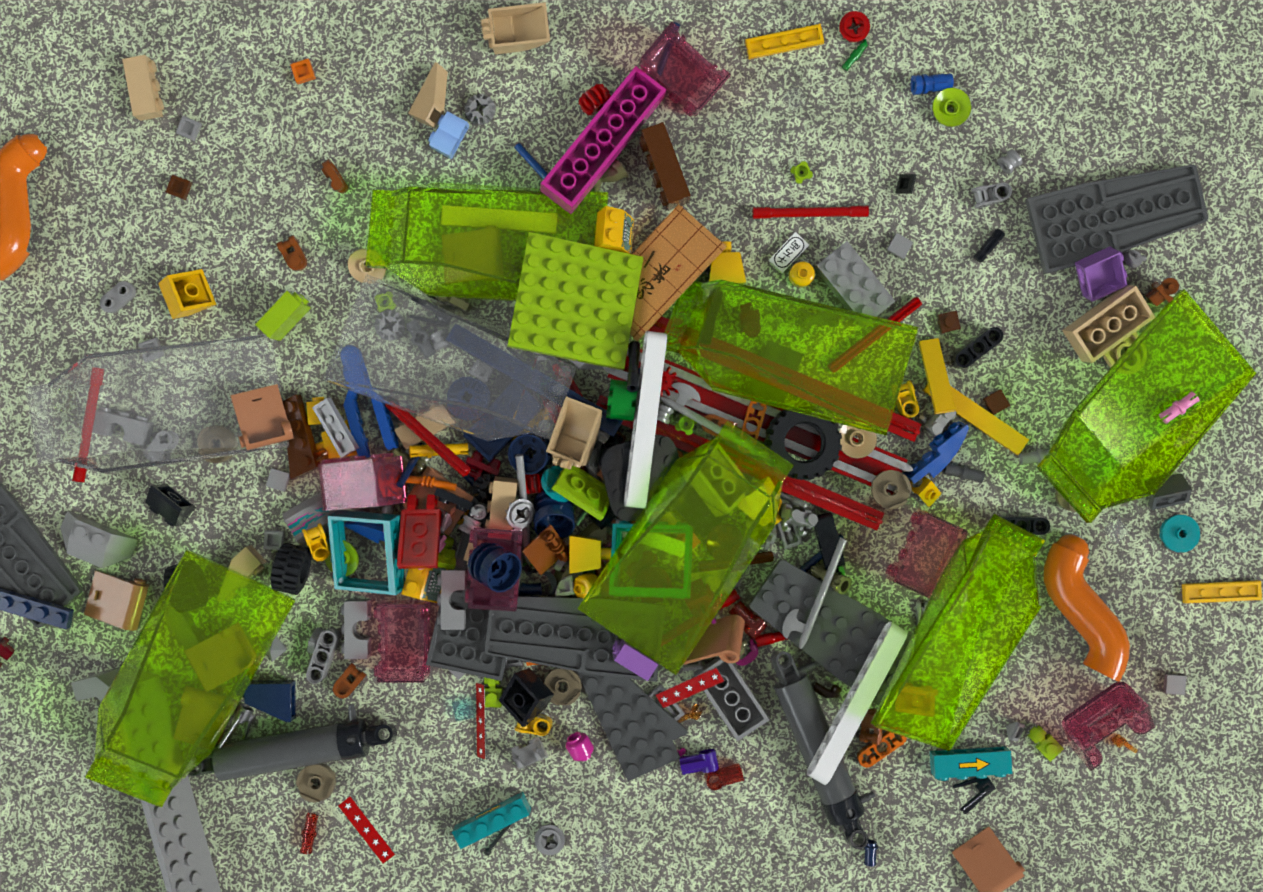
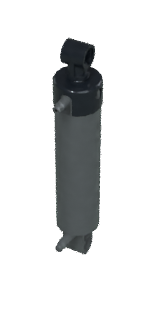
(809, 727)
(295, 749)

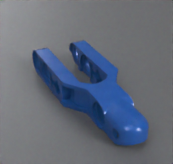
(355, 423)

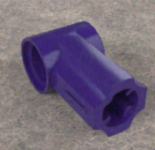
(704, 761)

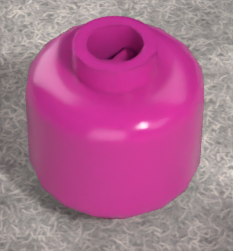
(579, 746)

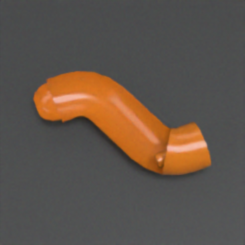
(17, 160)
(1084, 608)

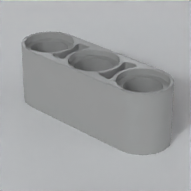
(319, 663)

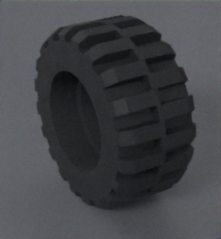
(822, 460)

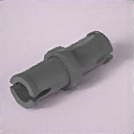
(964, 472)

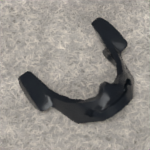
(527, 570)

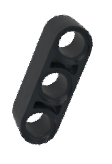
(985, 346)
(1029, 523)
(827, 538)

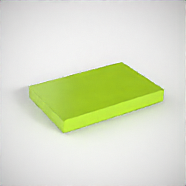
(583, 491)

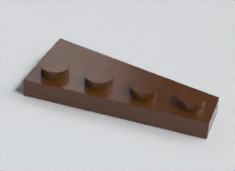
(301, 448)

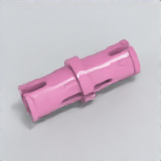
(1179, 407)

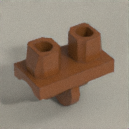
(1162, 291)

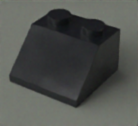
(169, 504)
(525, 696)

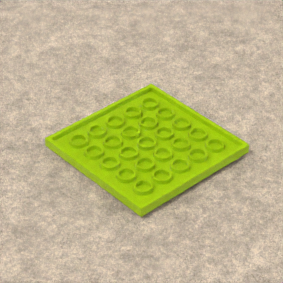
(575, 301)

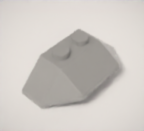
(95, 541)

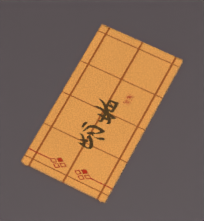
(671, 262)

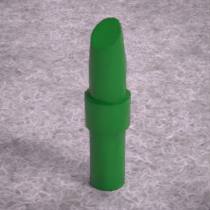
(855, 55)

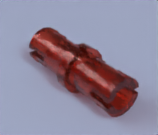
(309, 833)

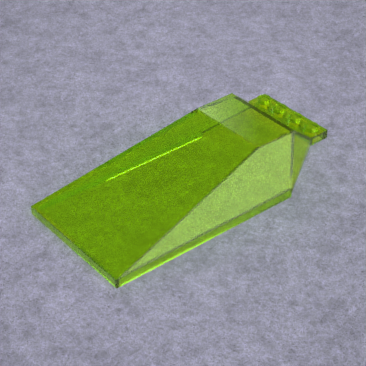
(468, 235)
(792, 352)
(1114, 439)
(689, 547)
(964, 635)
(183, 677)

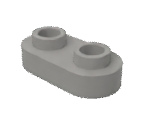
(118, 299)

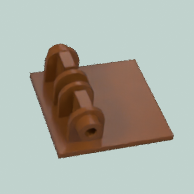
(546, 550)

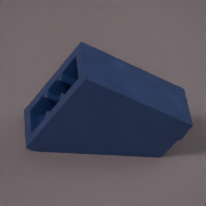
(273, 698)

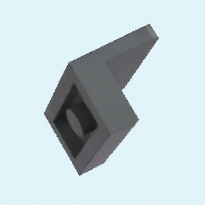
(1172, 492)

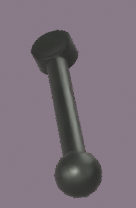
(487, 851)

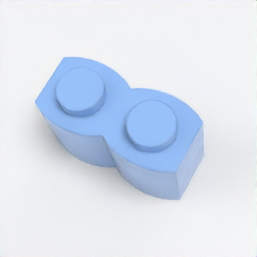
(448, 135)

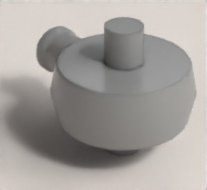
(1134, 258)

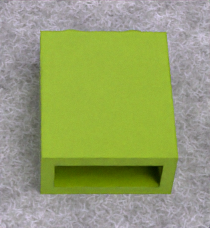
(283, 315)

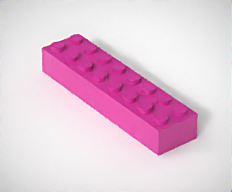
(603, 140)

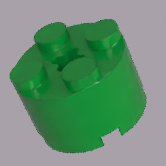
(621, 401)

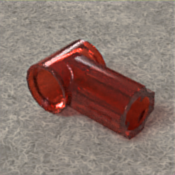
(753, 623)
(727, 775)

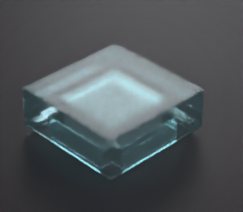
(463, 709)

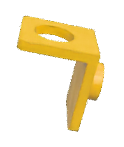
(927, 491)

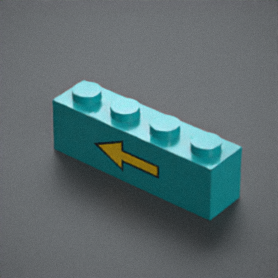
(971, 762)
(491, 820)

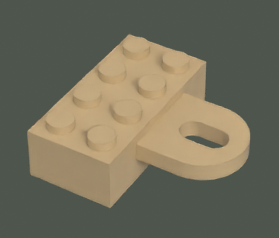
(1109, 326)

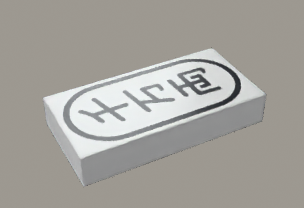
(788, 252)

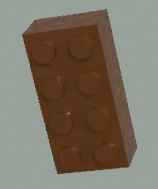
(665, 165)

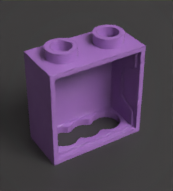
(1101, 273)
(633, 659)

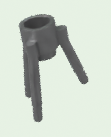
(242, 713)

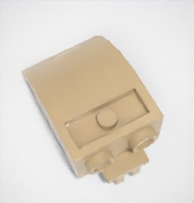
(516, 28)
(574, 434)

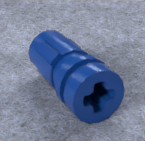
(933, 83)

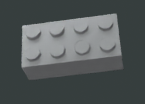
(853, 282)
(734, 700)

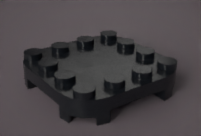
(615, 467)

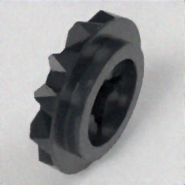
(480, 483)

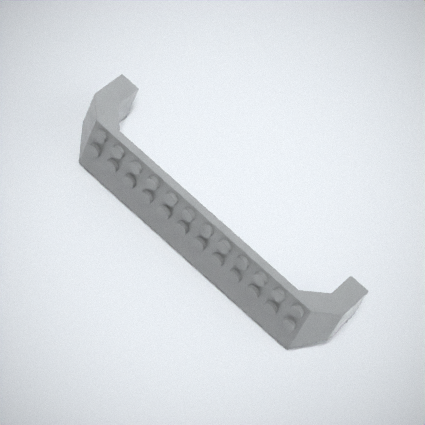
(174, 827)

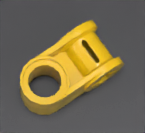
(907, 397)
(316, 541)
(533, 727)

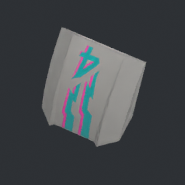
(306, 516)

